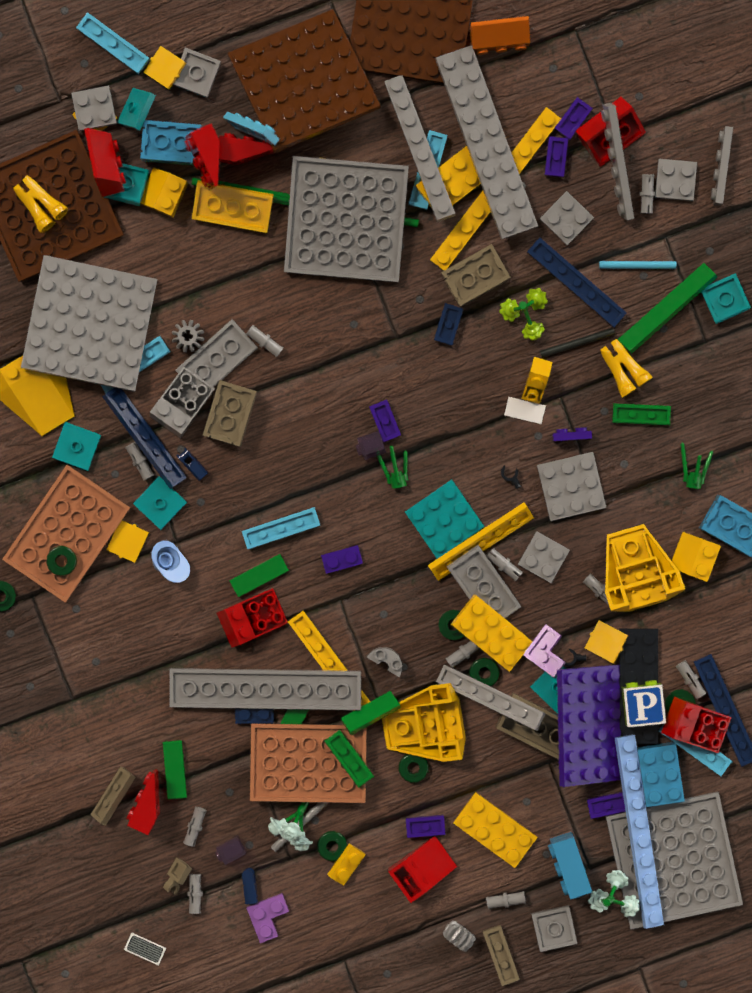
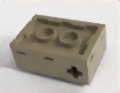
(475, 275)
(230, 413)

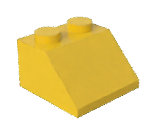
(164, 192)
(695, 556)

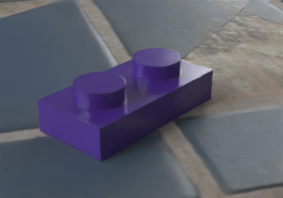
(573, 118)
(556, 156)
(385, 420)
(563, 434)
(342, 559)
(606, 805)
(425, 826)

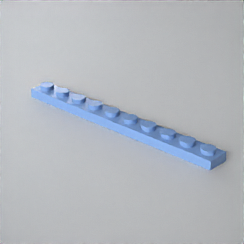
(639, 831)

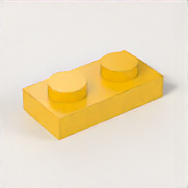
(346, 864)

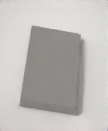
(220, 354)
(479, 577)

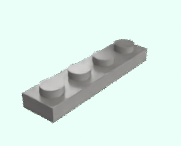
(722, 157)

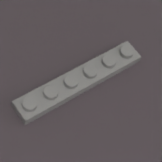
(616, 154)
(491, 697)

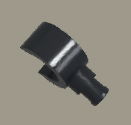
(514, 480)
(576, 657)

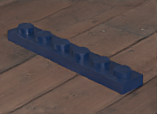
(576, 282)
(144, 437)
(723, 704)

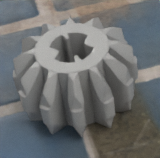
(184, 329)
(459, 936)

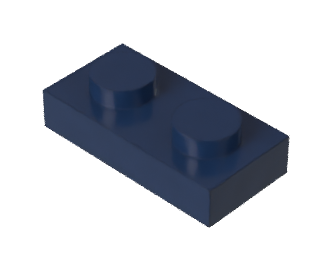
(448, 324)
(253, 715)

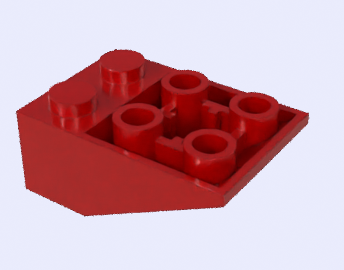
(205, 149)
(239, 151)
(252, 618)
(696, 725)
(148, 805)
(422, 869)

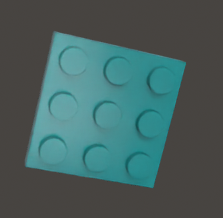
(444, 519)

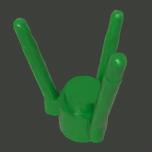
(396, 479)
(694, 479)

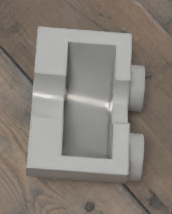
(387, 655)

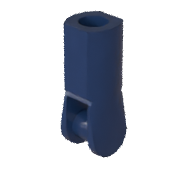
(194, 467)
(249, 887)

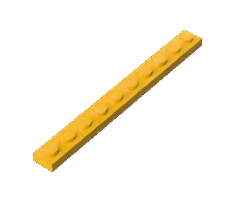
(480, 209)

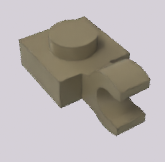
(178, 873)

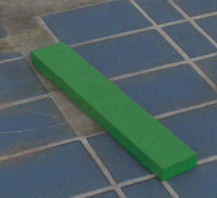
(667, 308)

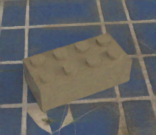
(544, 739)

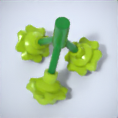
(510, 311)

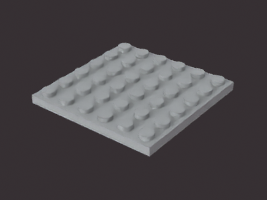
(346, 218)
(89, 323)
(689, 857)

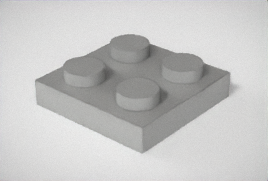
(198, 73)
(94, 108)
(675, 179)
(566, 218)
(543, 557)
(554, 928)

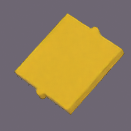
(164, 67)
(127, 541)
(606, 641)

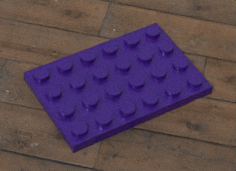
(588, 724)

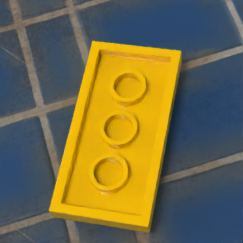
(458, 177)
(233, 207)
(491, 633)
(495, 829)

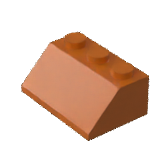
(500, 35)

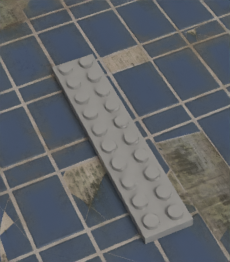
(486, 142)
(265, 689)

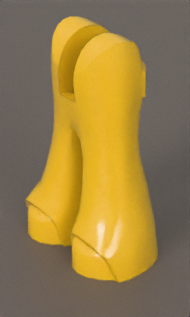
(41, 218)
(638, 373)

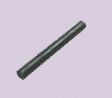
(577, 342)

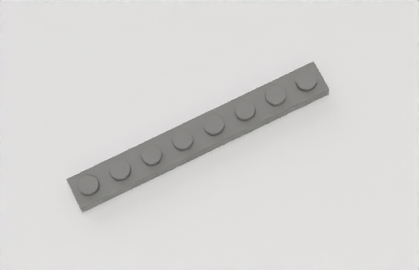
(419, 148)

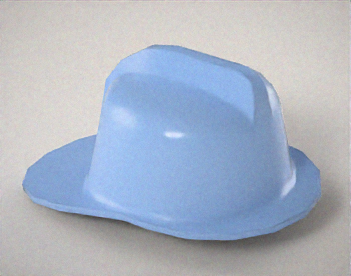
(170, 562)

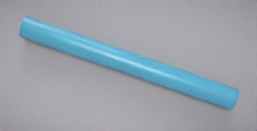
(637, 264)

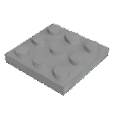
(571, 486)

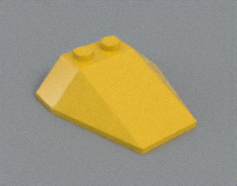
(36, 397)
(638, 571)
(428, 725)

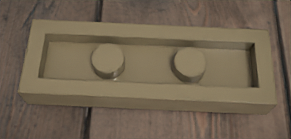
(113, 795)
(501, 955)

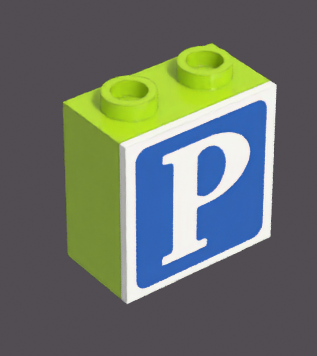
(643, 704)

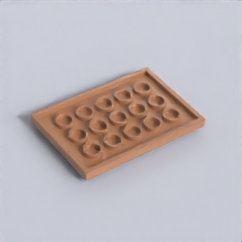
(70, 515)
(298, 765)

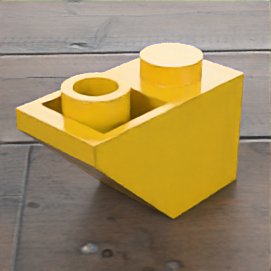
(537, 380)

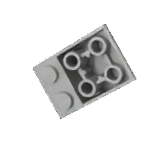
(181, 402)

